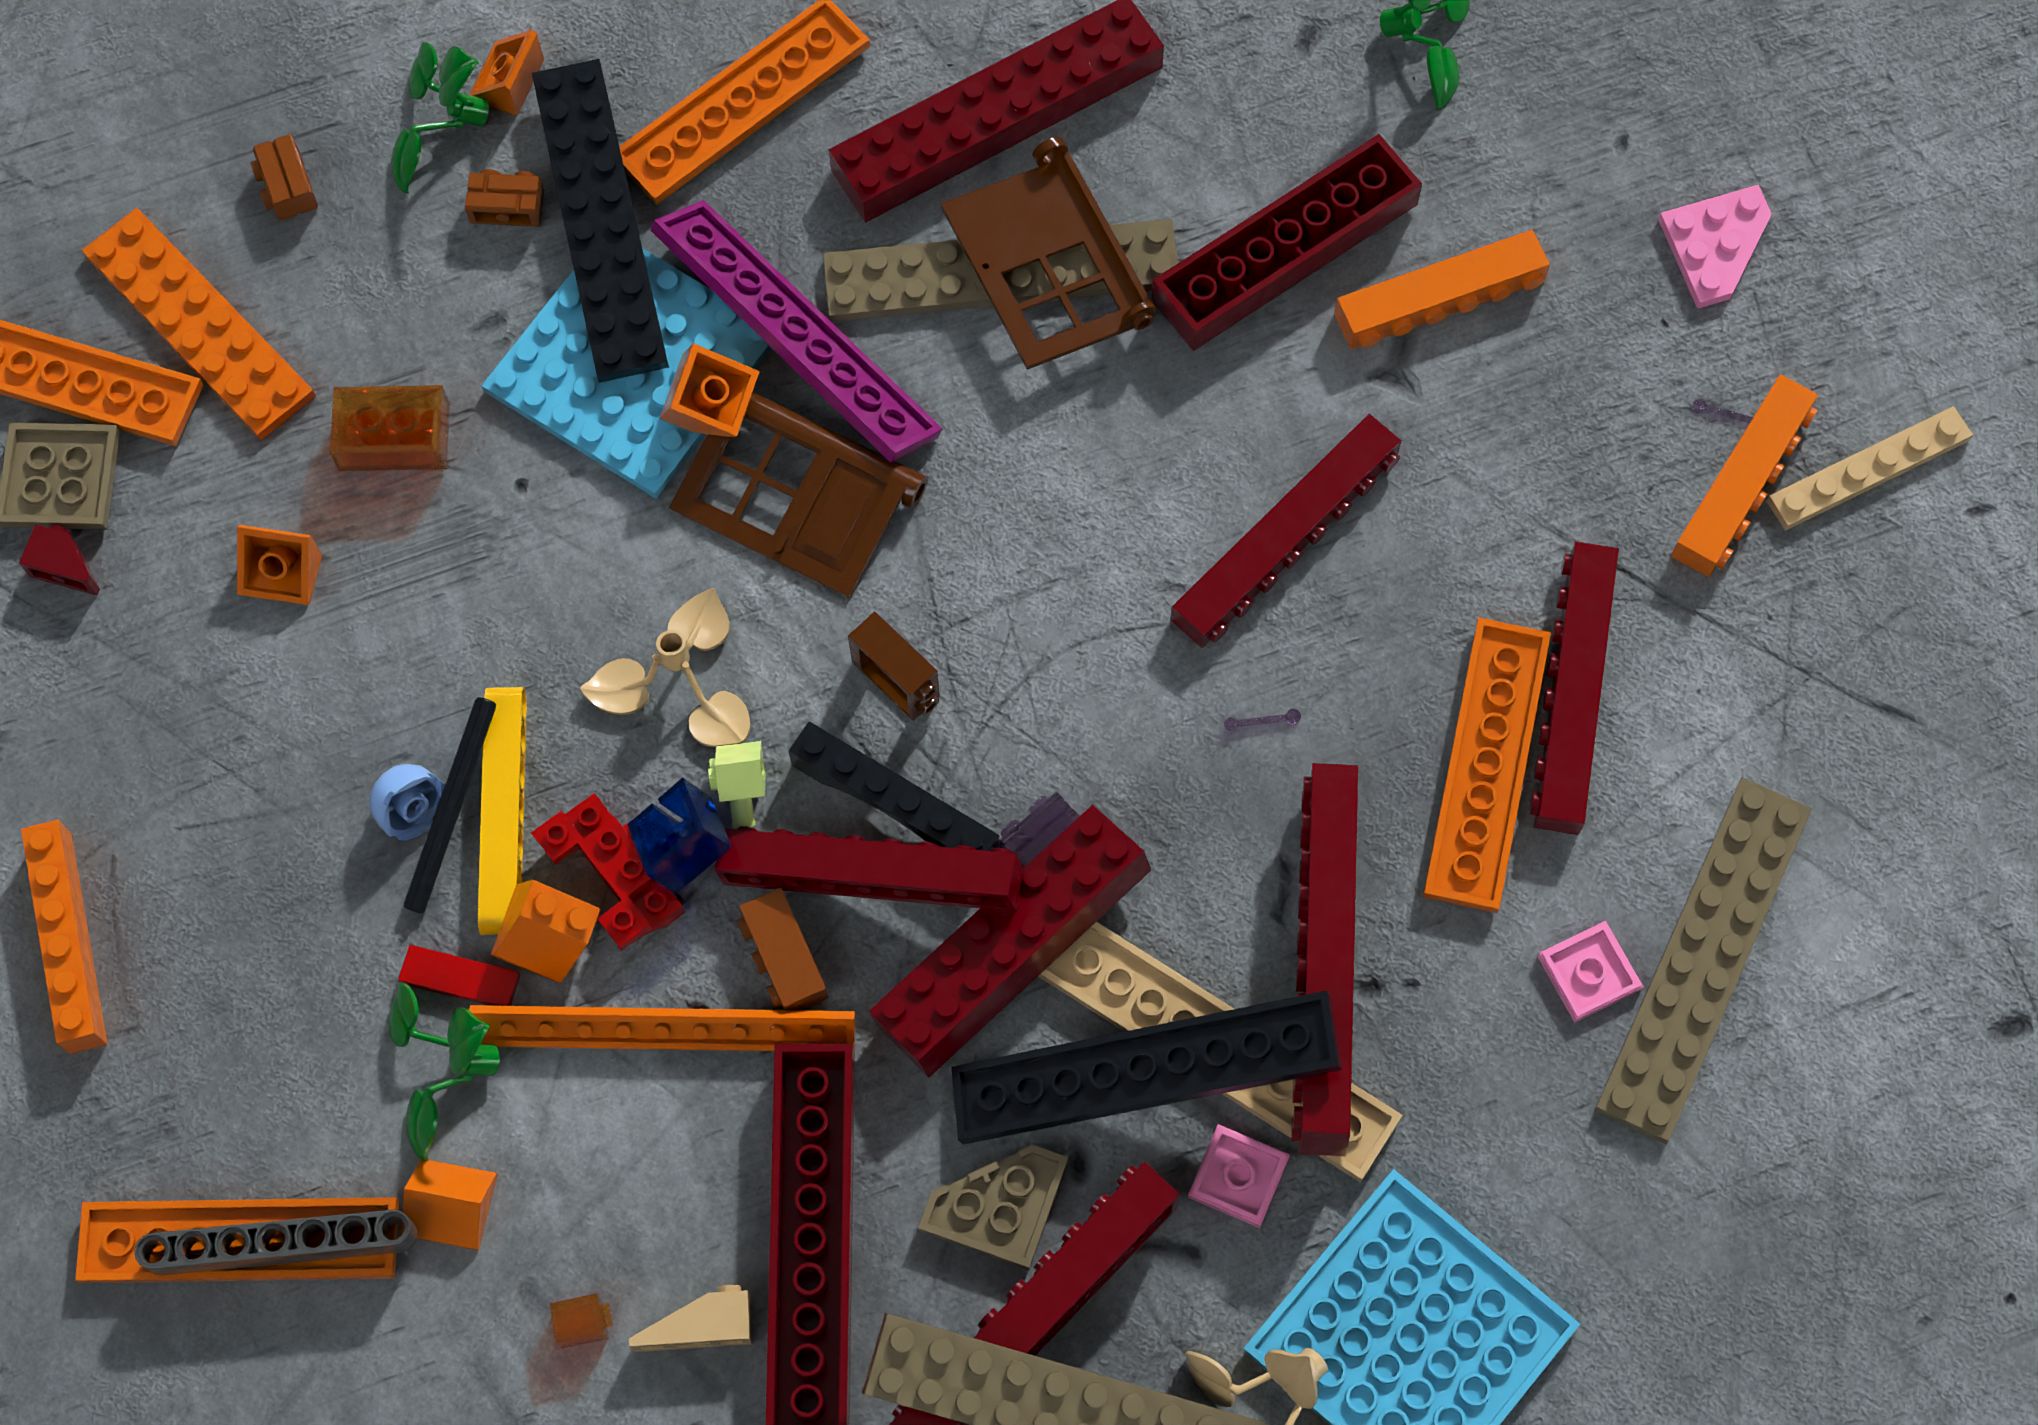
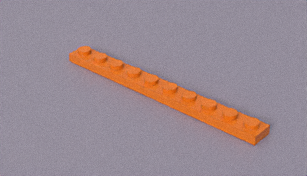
(662, 1027)

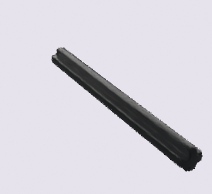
(449, 805)

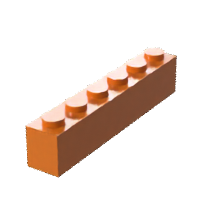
(1441, 290)
(1745, 475)
(64, 937)

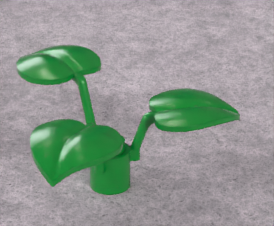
(1441, 61)
(462, 107)
(466, 1059)

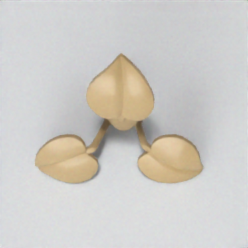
(697, 623)
(1292, 1371)

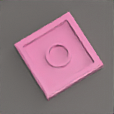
(1590, 971)
(1238, 1176)

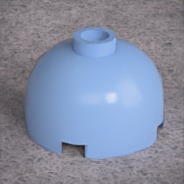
(405, 800)

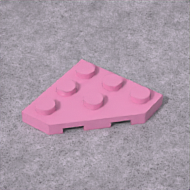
(1716, 241)

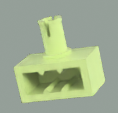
(739, 777)

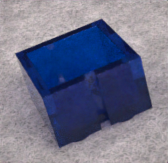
(676, 850)

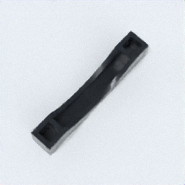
(852, 772)

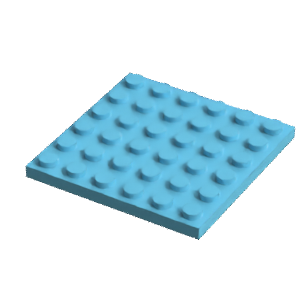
(617, 422)
(1415, 1320)

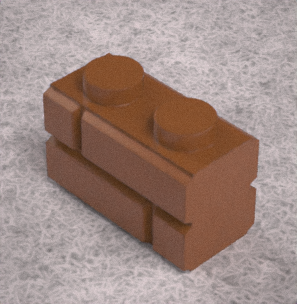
(284, 177)
(504, 198)

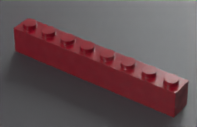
(1285, 531)
(1575, 688)
(871, 869)

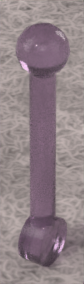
(1699, 406)
(1292, 717)

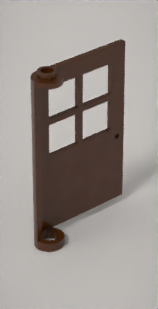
(1036, 218)
(833, 513)

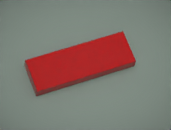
(459, 977)

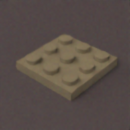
(58, 475)

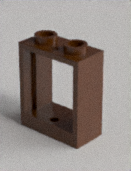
(894, 666)

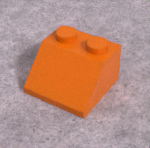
(709, 393)
(544, 930)

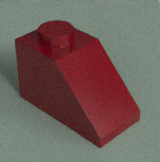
(57, 559)

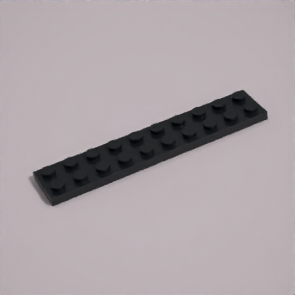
(599, 221)
(1146, 1067)

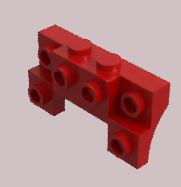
(613, 855)

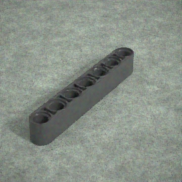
(257, 1239)

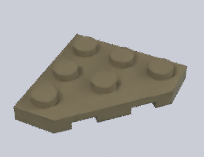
(999, 1206)

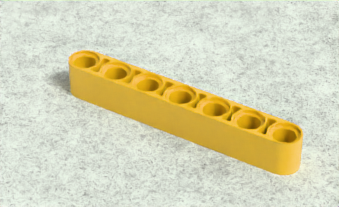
(502, 806)

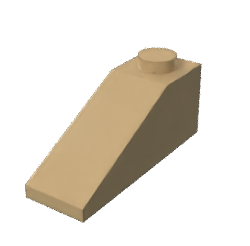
(707, 1322)

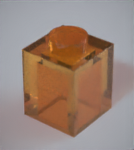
(581, 1320)

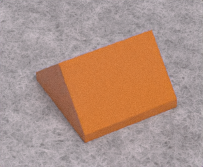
(508, 72)
(276, 564)
(449, 1203)

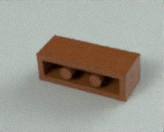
(781, 952)

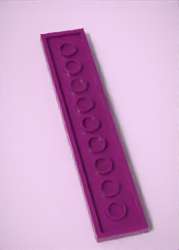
(797, 330)

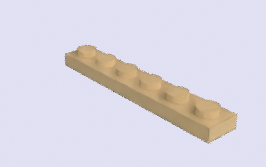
(1869, 468)

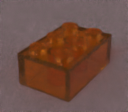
(390, 428)

